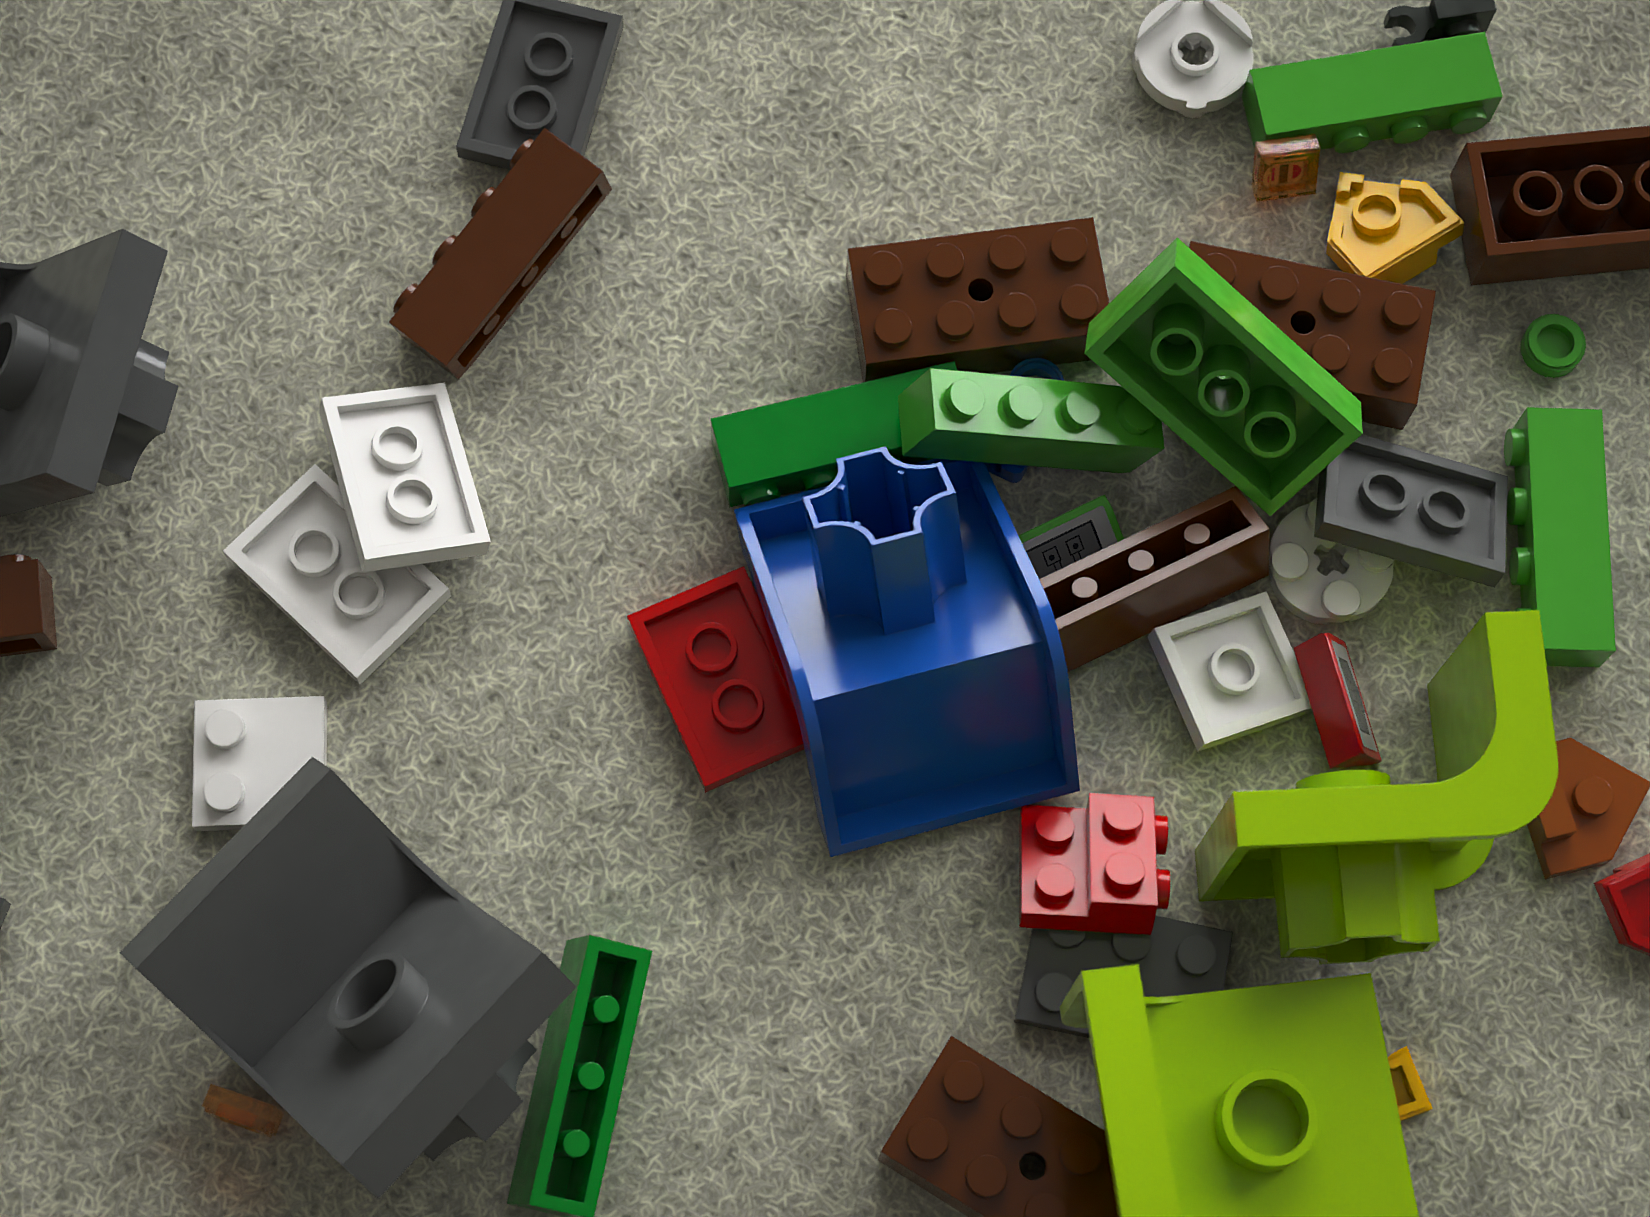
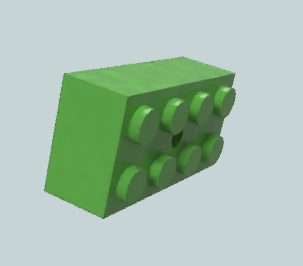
(1224, 377)

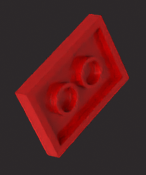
(720, 677)

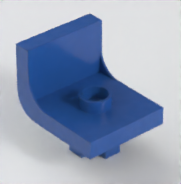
(912, 648)

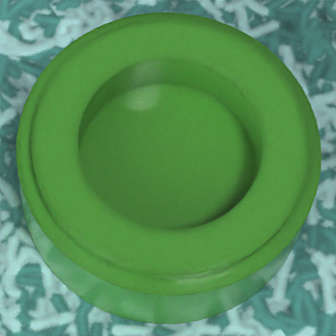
(1553, 345)

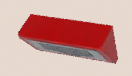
(1336, 702)

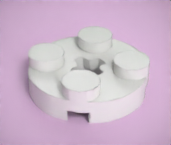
(1192, 24)
(1312, 594)

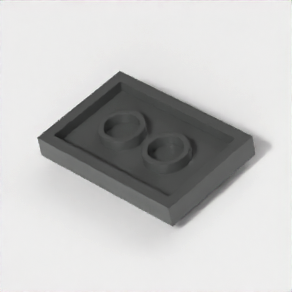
(539, 73)
(1415, 509)
(1171, 962)

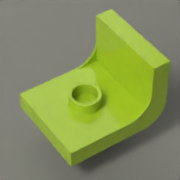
(1363, 856)
(1245, 1098)

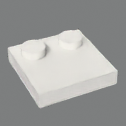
(1231, 670)
(249, 753)

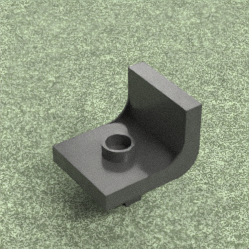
(74, 372)
(352, 981)

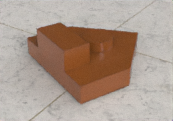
(1586, 811)

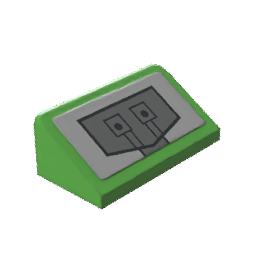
(1071, 536)

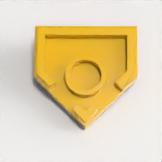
(1388, 228)

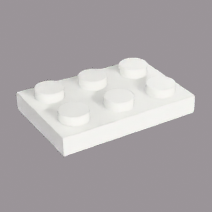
(404, 477)
(310, 569)

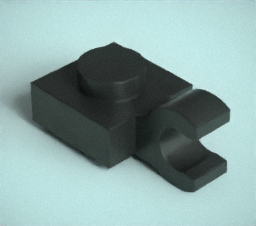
(1440, 19)

